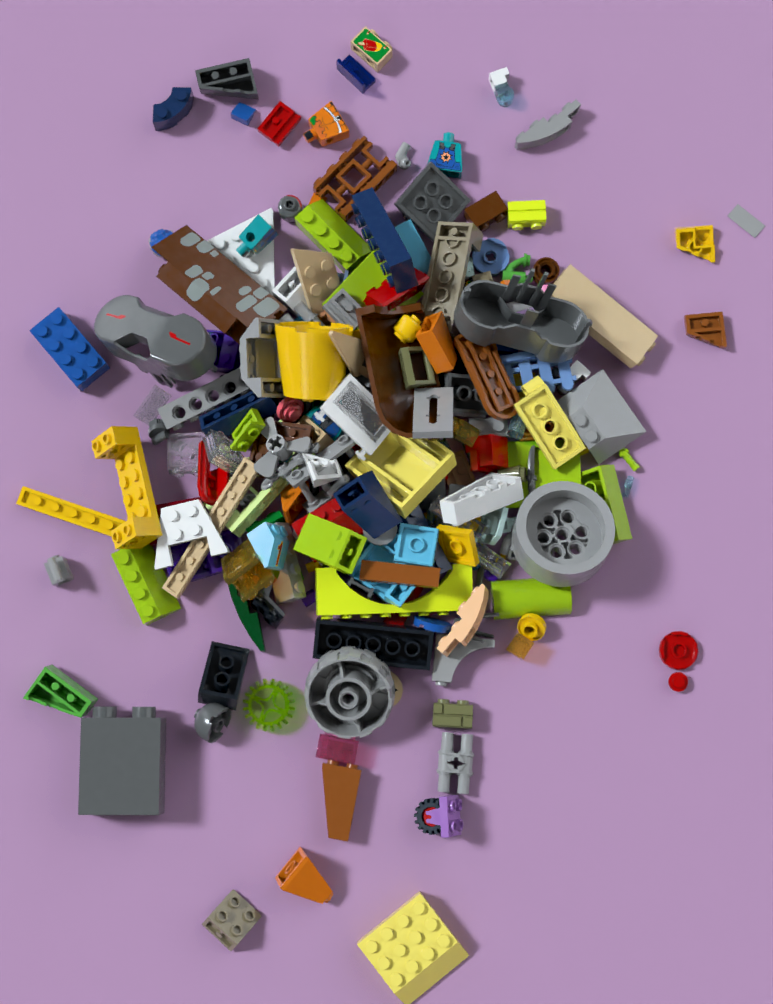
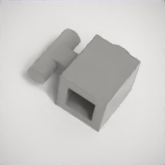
(58, 570)

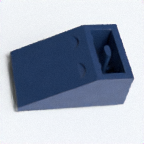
(368, 505)

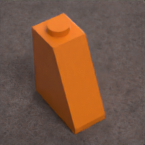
(437, 343)

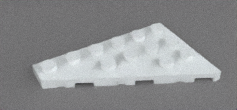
(257, 266)

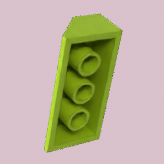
(332, 235)
(605, 483)
(145, 583)

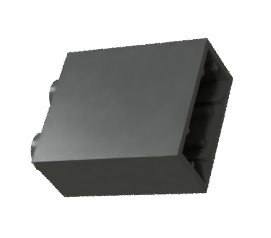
(122, 763)

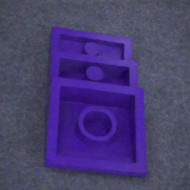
(211, 564)

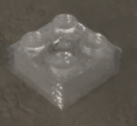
(219, 451)

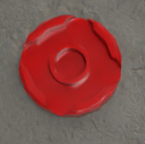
(678, 650)

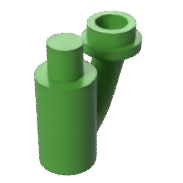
(508, 271)

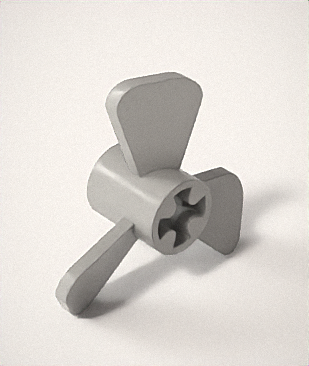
(267, 464)

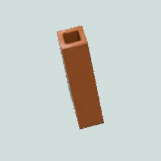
(340, 794)

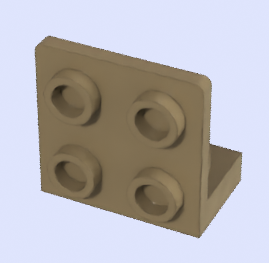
(231, 920)

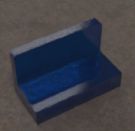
(355, 73)

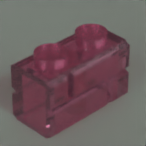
(337, 748)

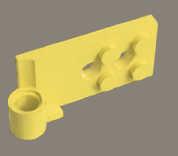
(537, 409)

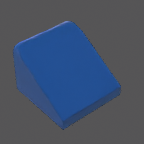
(243, 113)

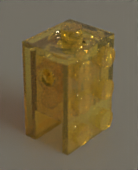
(246, 571)

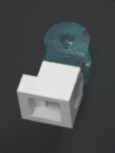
(500, 87)

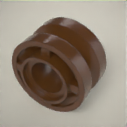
(549, 264)

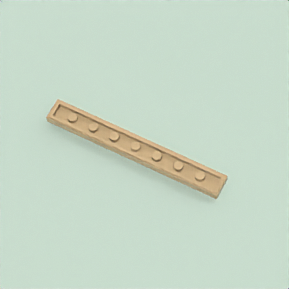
(220, 515)

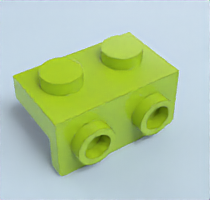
(247, 431)

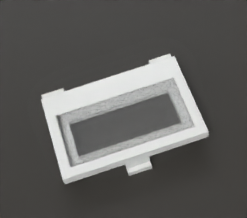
(355, 413)

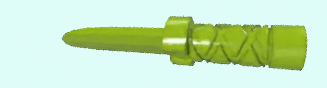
(627, 457)

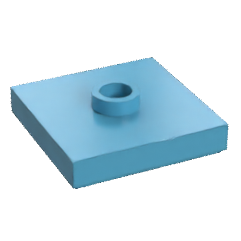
(416, 545)

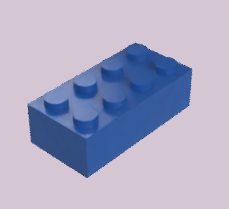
(69, 349)

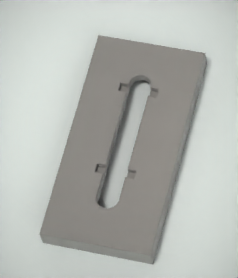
(444, 426)

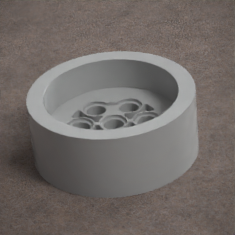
(587, 515)

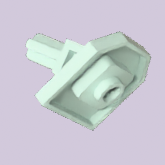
(497, 524)

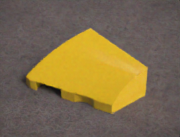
(696, 240)

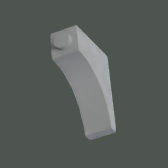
(445, 666)

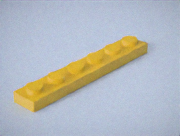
(68, 511)

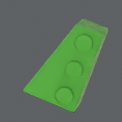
(61, 692)

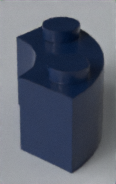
(173, 109)

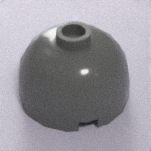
(210, 721)

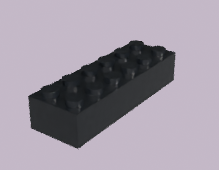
(392, 643)

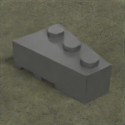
(228, 80)

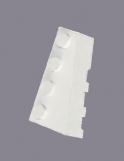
(481, 498)

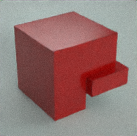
(488, 453)

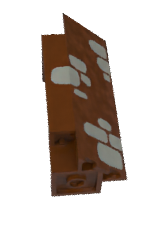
(214, 283)

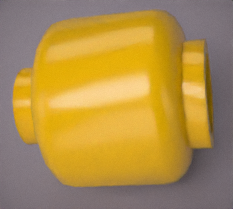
(407, 328)

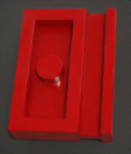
(279, 123)

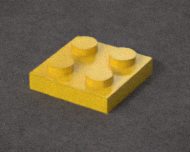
(458, 545)

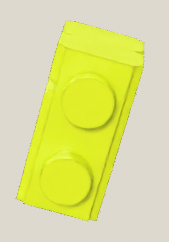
(526, 214)

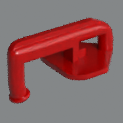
(209, 483)

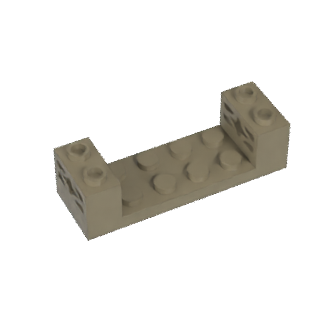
(449, 268)

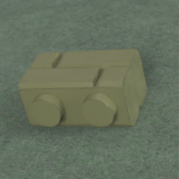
(452, 715)

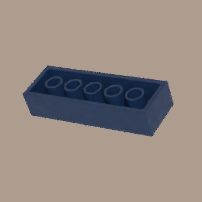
(384, 240)

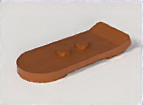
(488, 378)

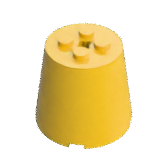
(309, 359)

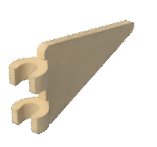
(351, 352)

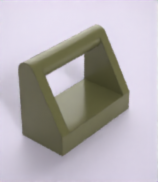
(407, 370)

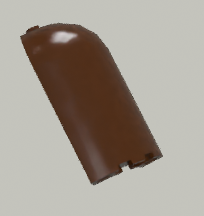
(381, 351)

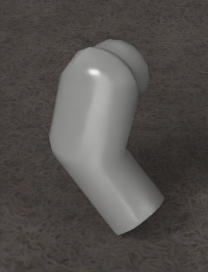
(401, 156)

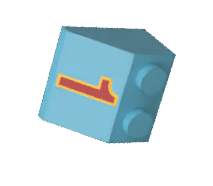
(270, 544)

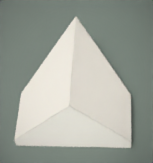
(322, 469)

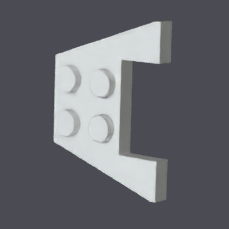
(184, 524)

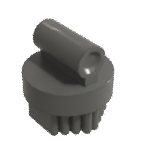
(158, 431)

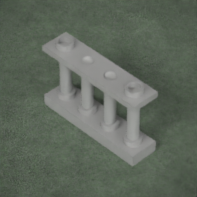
(300, 475)

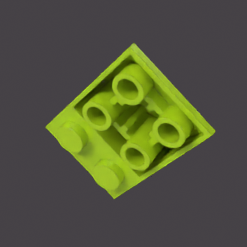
(330, 544)

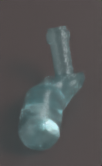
(627, 486)

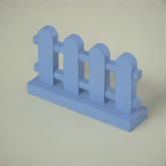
(523, 361)

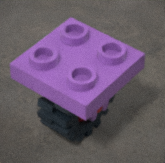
(440, 816)

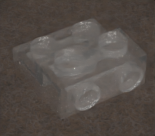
(183, 453)

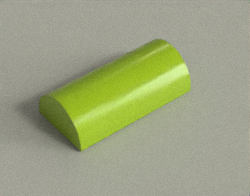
(524, 596)

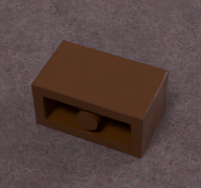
(486, 211)

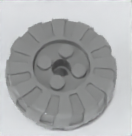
(352, 673)

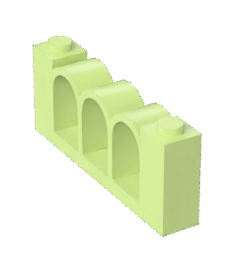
(241, 520)

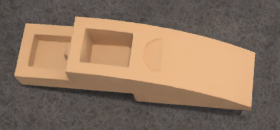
(472, 615)

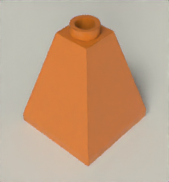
(303, 879)

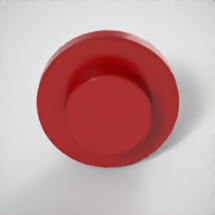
(678, 681)

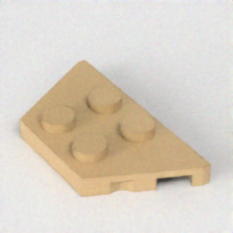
(316, 275)

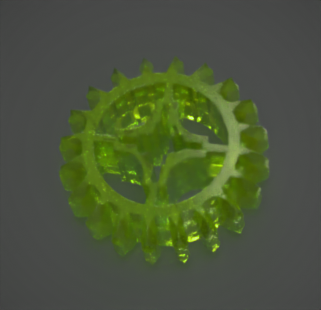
(253, 697)

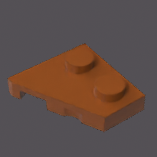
(707, 328)

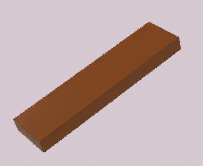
(399, 574)

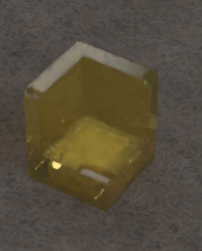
(519, 646)

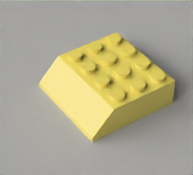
(405, 469)
(412, 949)

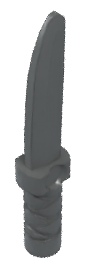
(531, 478)

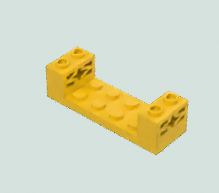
(142, 518)

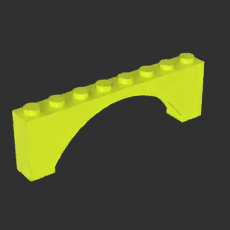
(337, 598)

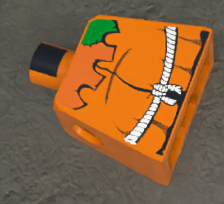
(326, 126)

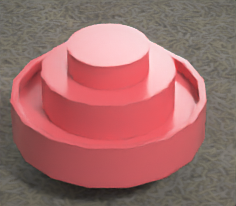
(290, 409)

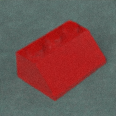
(387, 297)
(331, 512)

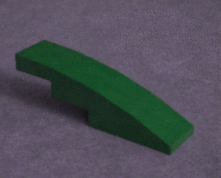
(249, 620)

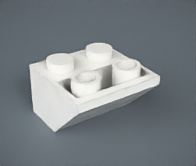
(290, 291)

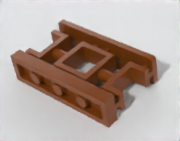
(343, 166)

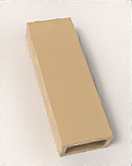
(611, 323)

